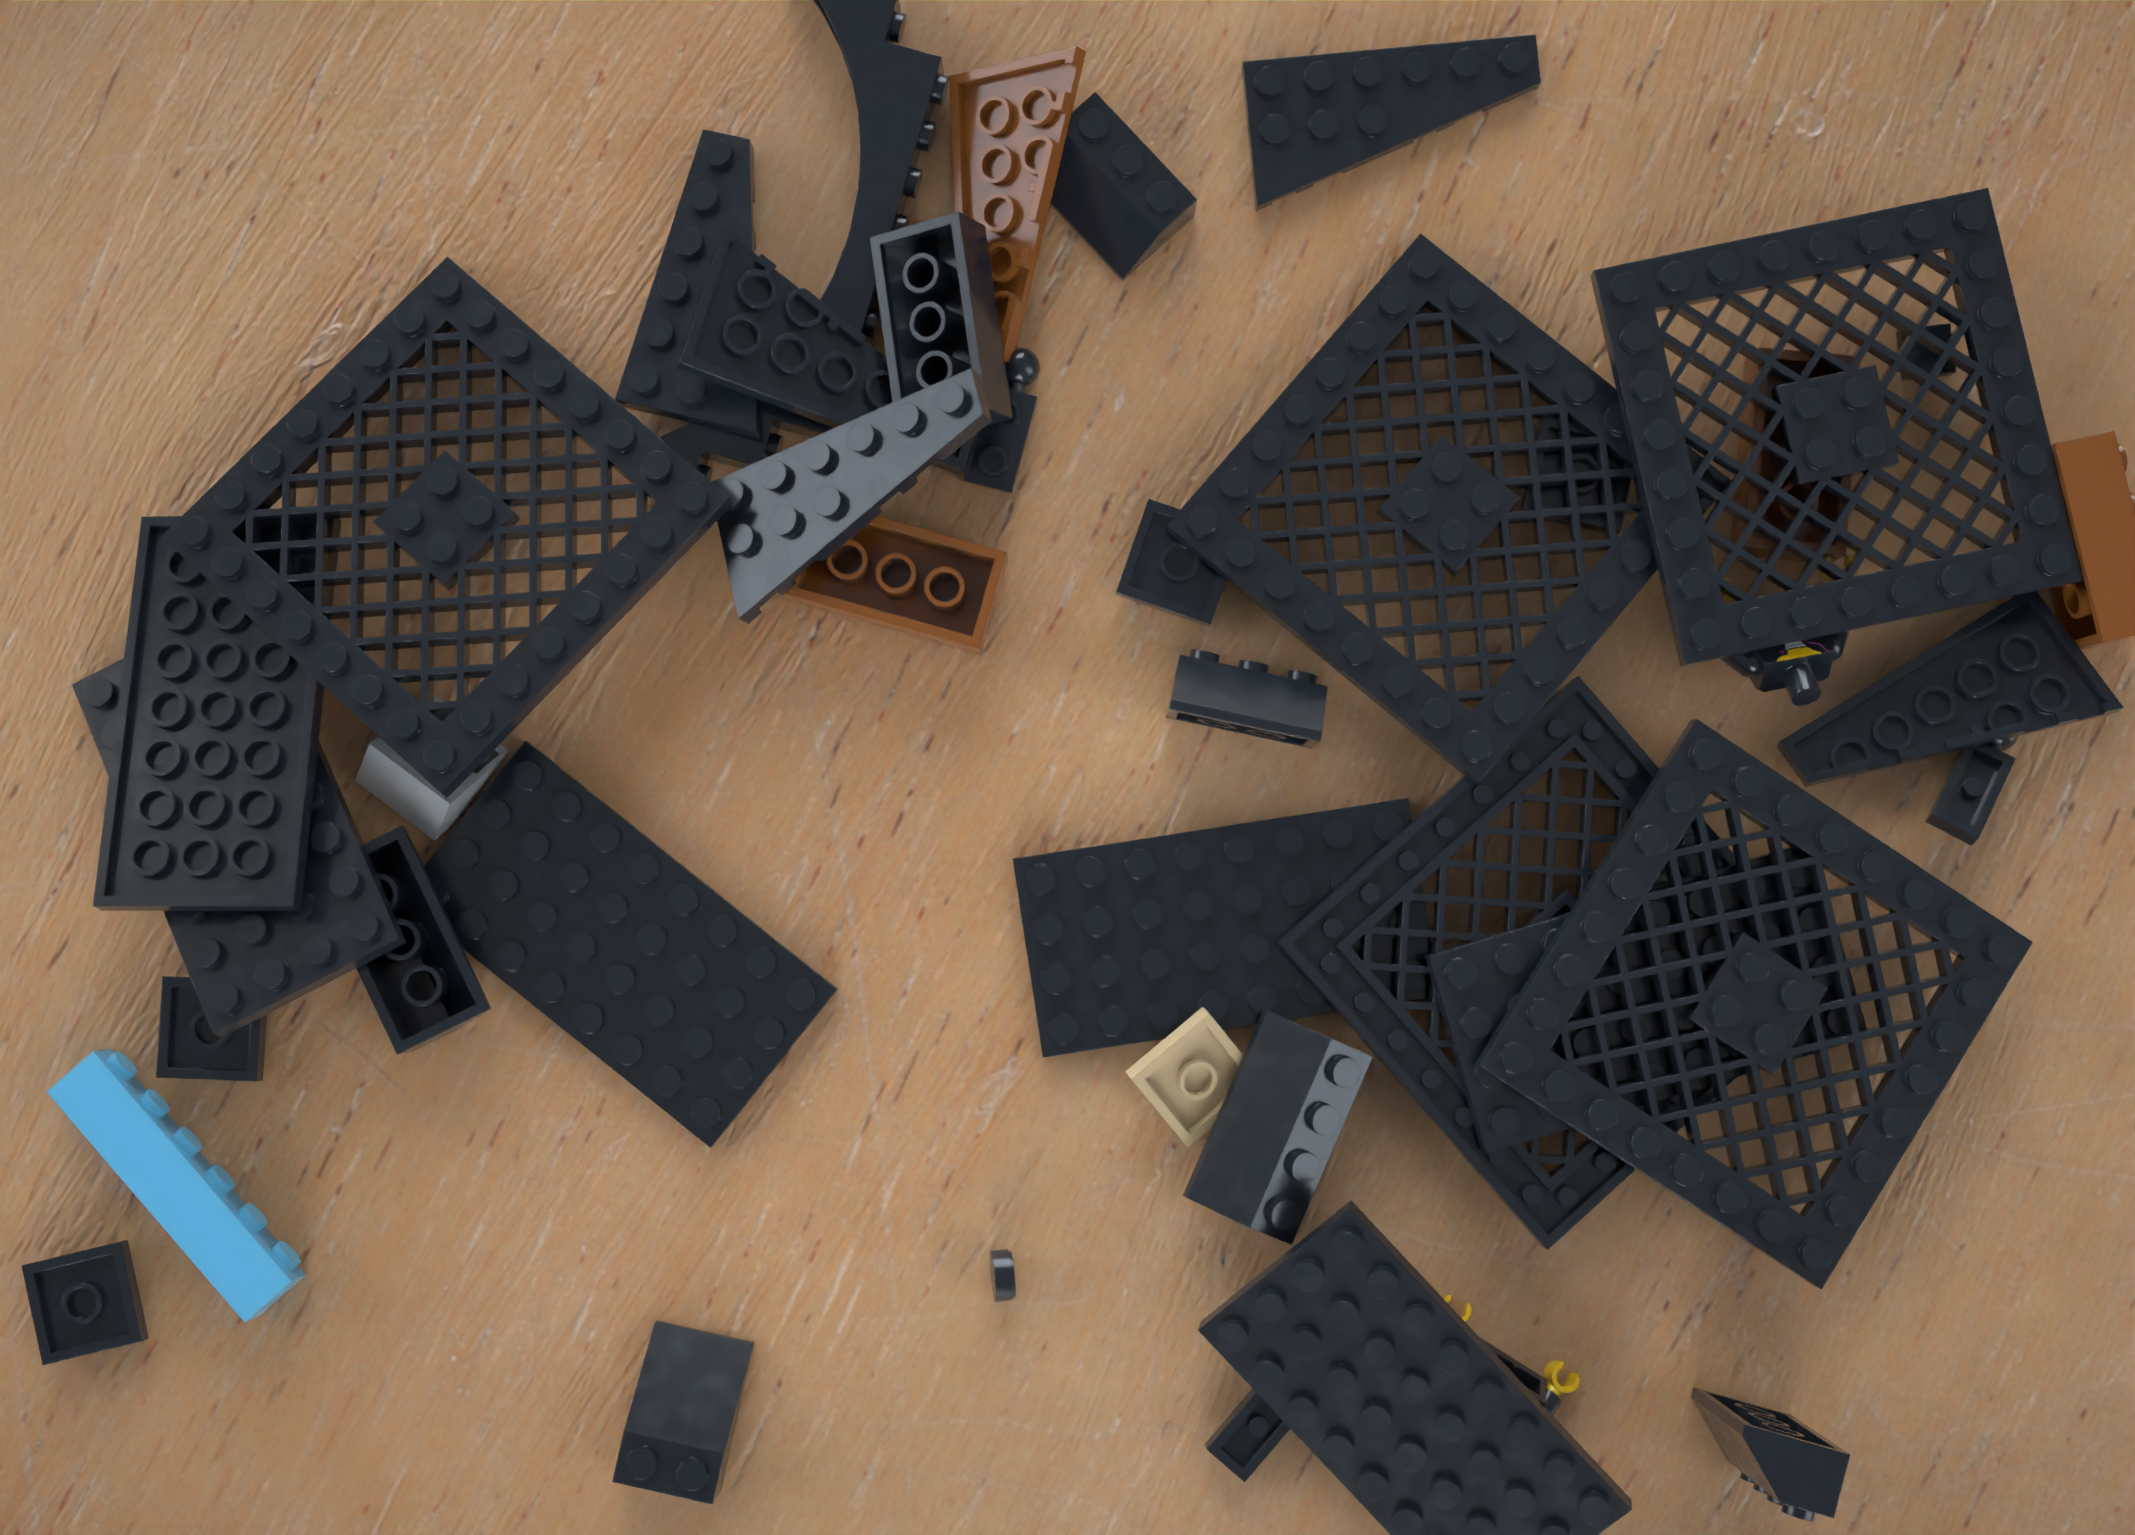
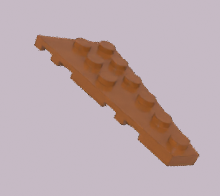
(1006, 161)

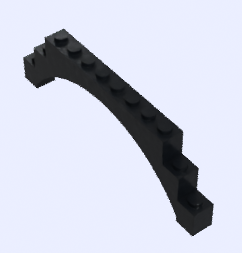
(895, 105)

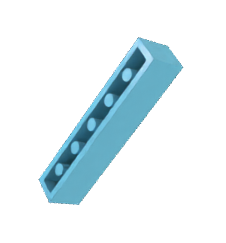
(177, 1182)

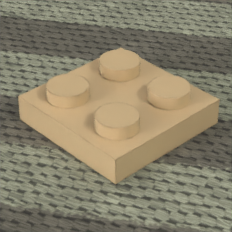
(1189, 1075)

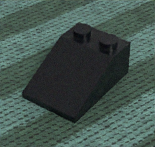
(684, 1413)

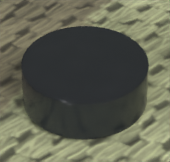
(1002, 1275)

